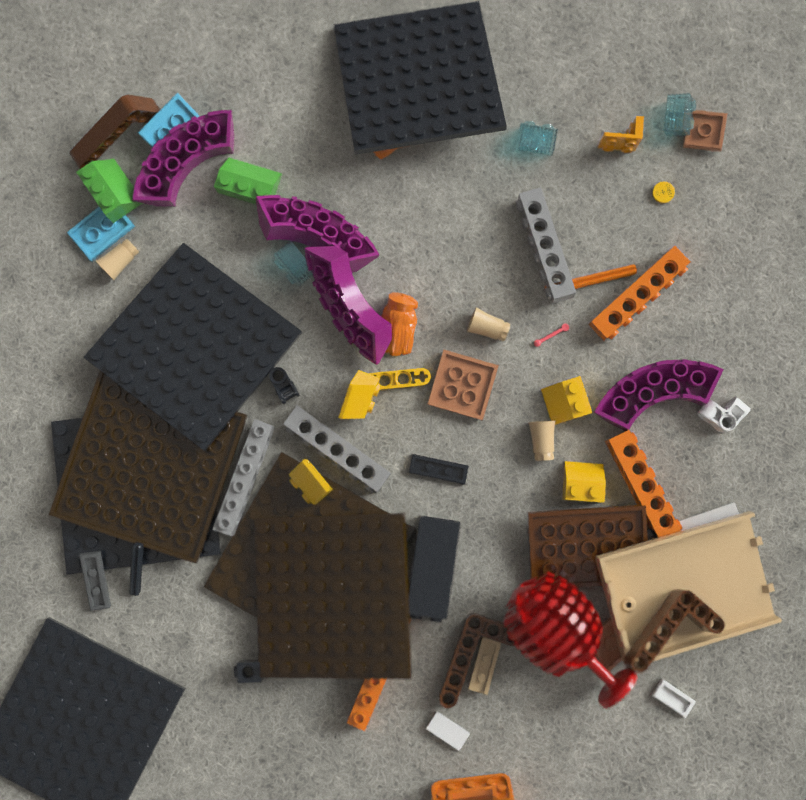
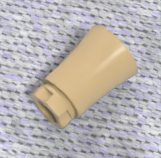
(117, 258)
(488, 325)
(543, 439)

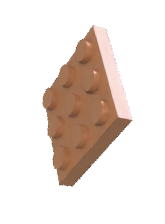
(463, 385)

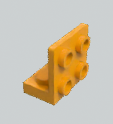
(625, 142)

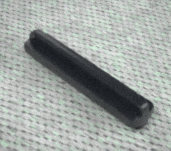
(136, 568)

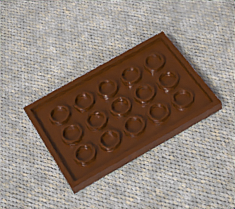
(572, 538)

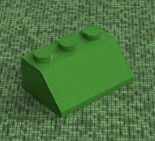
(246, 180)
(109, 188)

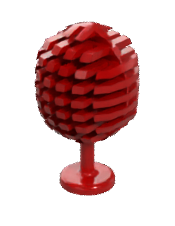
(562, 633)

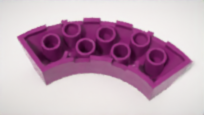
(180, 153)
(314, 227)
(346, 303)
(657, 383)

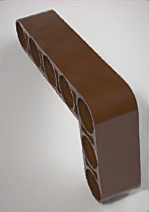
(111, 126)
(668, 625)
(468, 652)

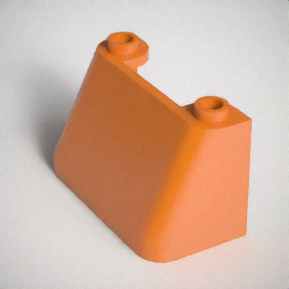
(474, 788)

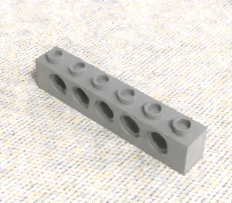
(535, 200)
(300, 417)
(244, 478)

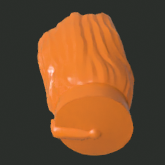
(403, 321)

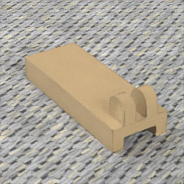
(484, 665)

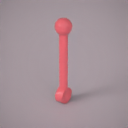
(565, 327)

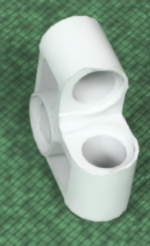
(733, 412)

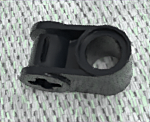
(283, 386)

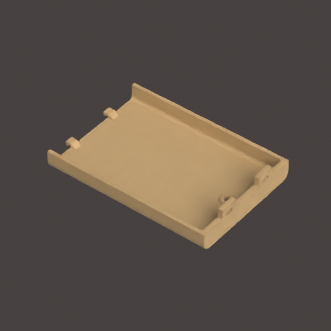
(710, 560)

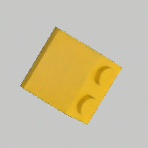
(360, 396)
(566, 400)
(310, 482)
(584, 482)

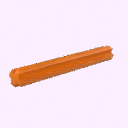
(603, 276)

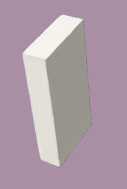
(673, 698)
(447, 730)

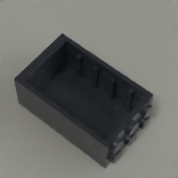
(433, 568)

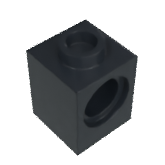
(242, 677)

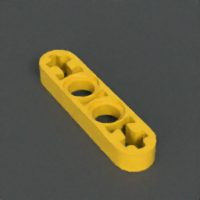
(393, 376)

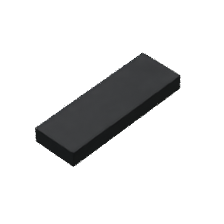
(438, 469)

